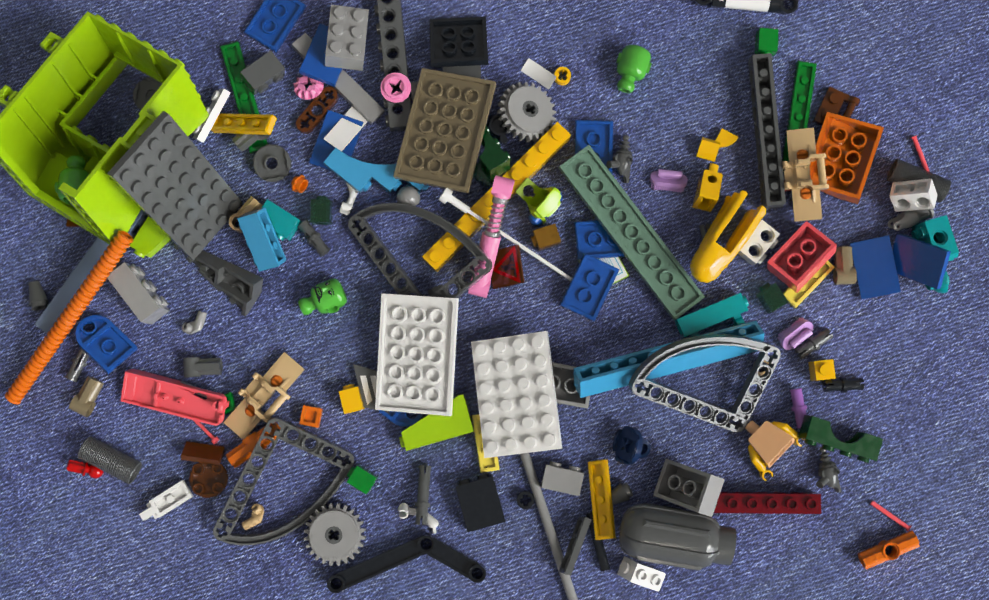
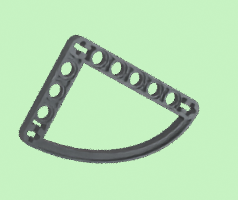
(399, 273)
(735, 413)
(238, 506)

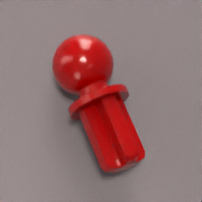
(83, 467)

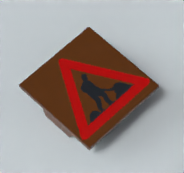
(507, 268)

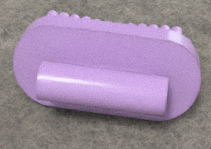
(668, 180)
(795, 334)

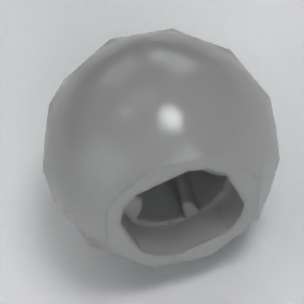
(408, 195)

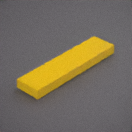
(244, 124)
(601, 500)

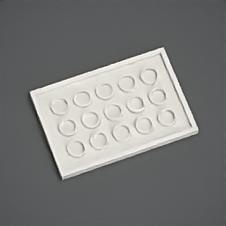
(416, 354)
(516, 395)

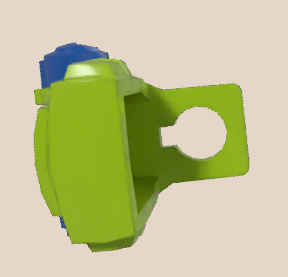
(542, 204)

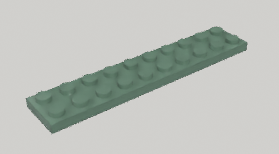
(631, 232)

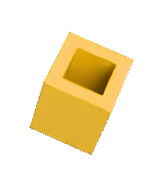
(822, 370)
(351, 399)

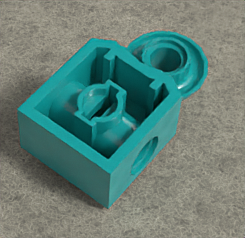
(938, 233)

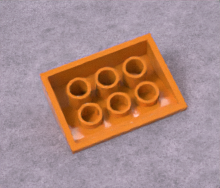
(849, 155)

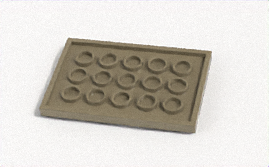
(445, 130)

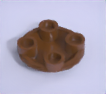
(208, 479)

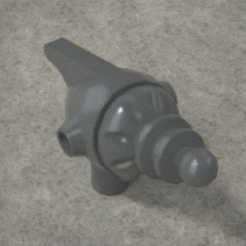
(622, 159)
(828, 472)

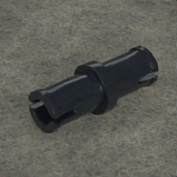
(843, 385)

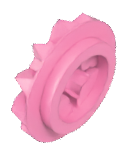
(394, 79)
(312, 90)

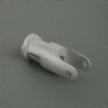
(910, 218)

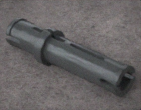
(423, 495)

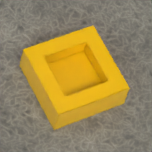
(708, 149)

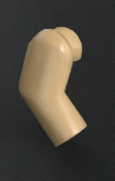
(256, 517)

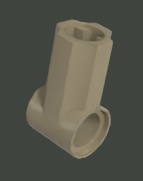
(844, 272)
(84, 401)

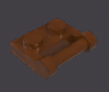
(832, 103)

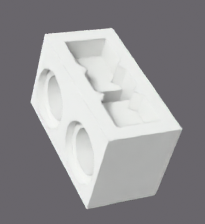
(913, 195)
(760, 245)

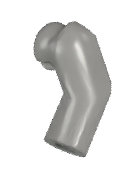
(196, 325)

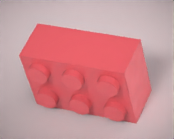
(801, 256)

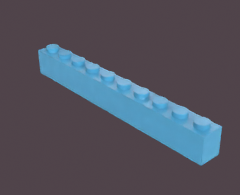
(617, 371)

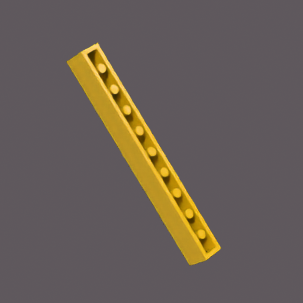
(524, 168)

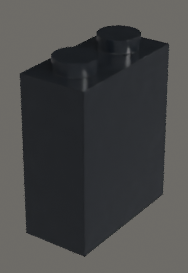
(480, 502)

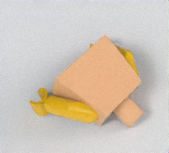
(769, 443)

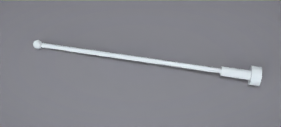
(447, 196)

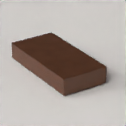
(202, 453)

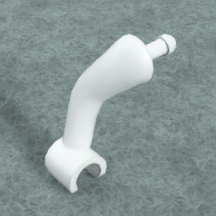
(346, 207)
(405, 510)

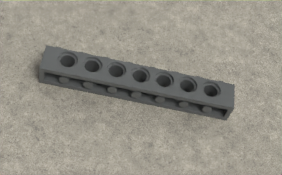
(396, 121)
(766, 131)

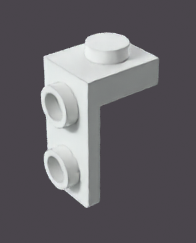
(641, 574)

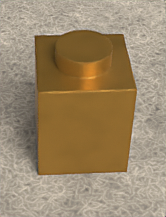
(546, 237)

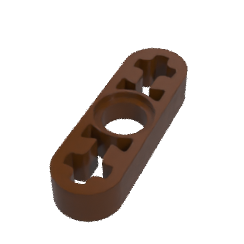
(316, 102)

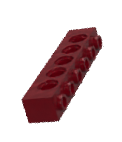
(769, 502)

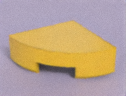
(726, 138)

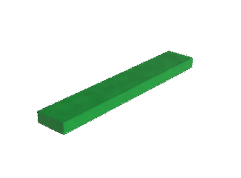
(243, 96)
(800, 99)

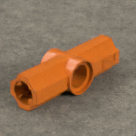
(243, 451)
(899, 544)

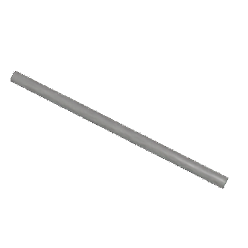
(547, 524)

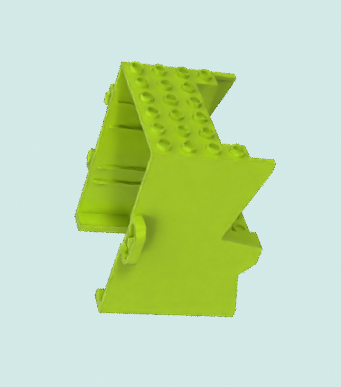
(43, 119)

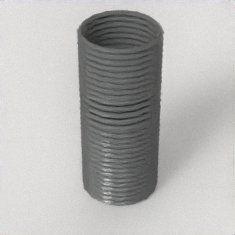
(905, 171)
(103, 457)

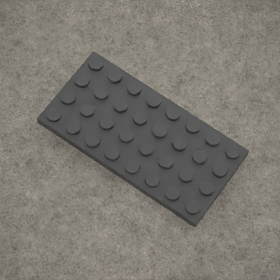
(176, 186)

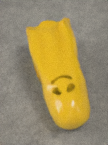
(711, 257)

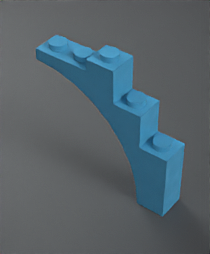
(359, 173)

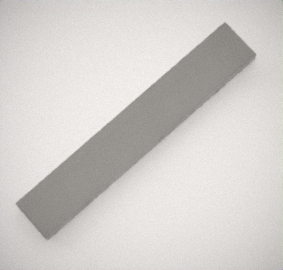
(346, 87)

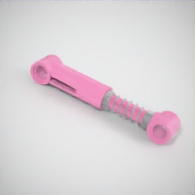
(491, 238)

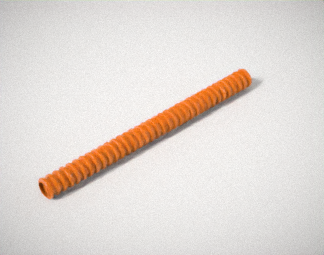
(68, 317)

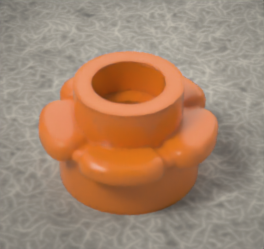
(299, 184)

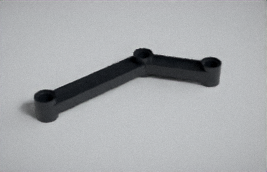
(403, 553)

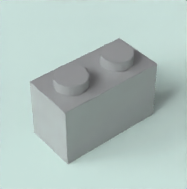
(562, 479)

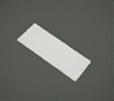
(345, 130)

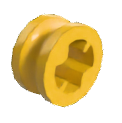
(562, 82)

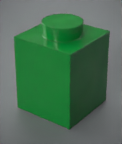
(766, 41)
(361, 478)

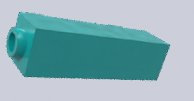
(712, 315)

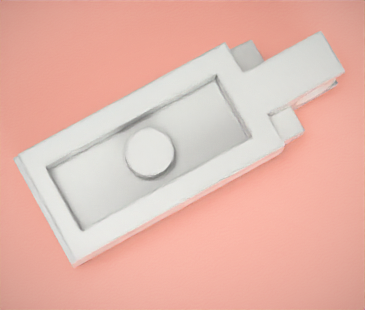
(167, 501)

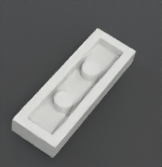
(218, 100)

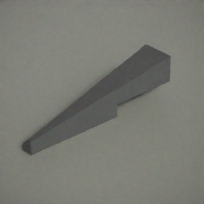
(237, 283)

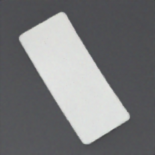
(538, 73)

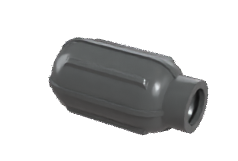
(675, 537)

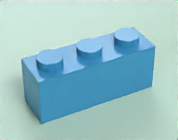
(261, 239)

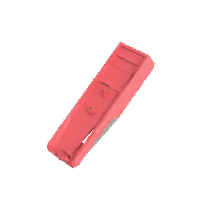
(173, 397)

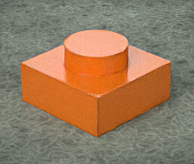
(311, 416)

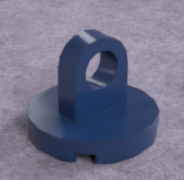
(629, 445)

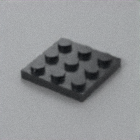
(458, 42)

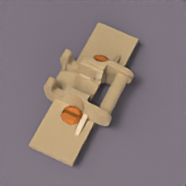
(797, 174)
(259, 391)

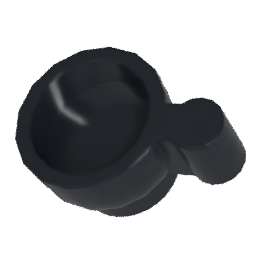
(497, 129)

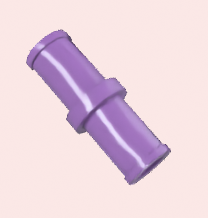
(798, 405)

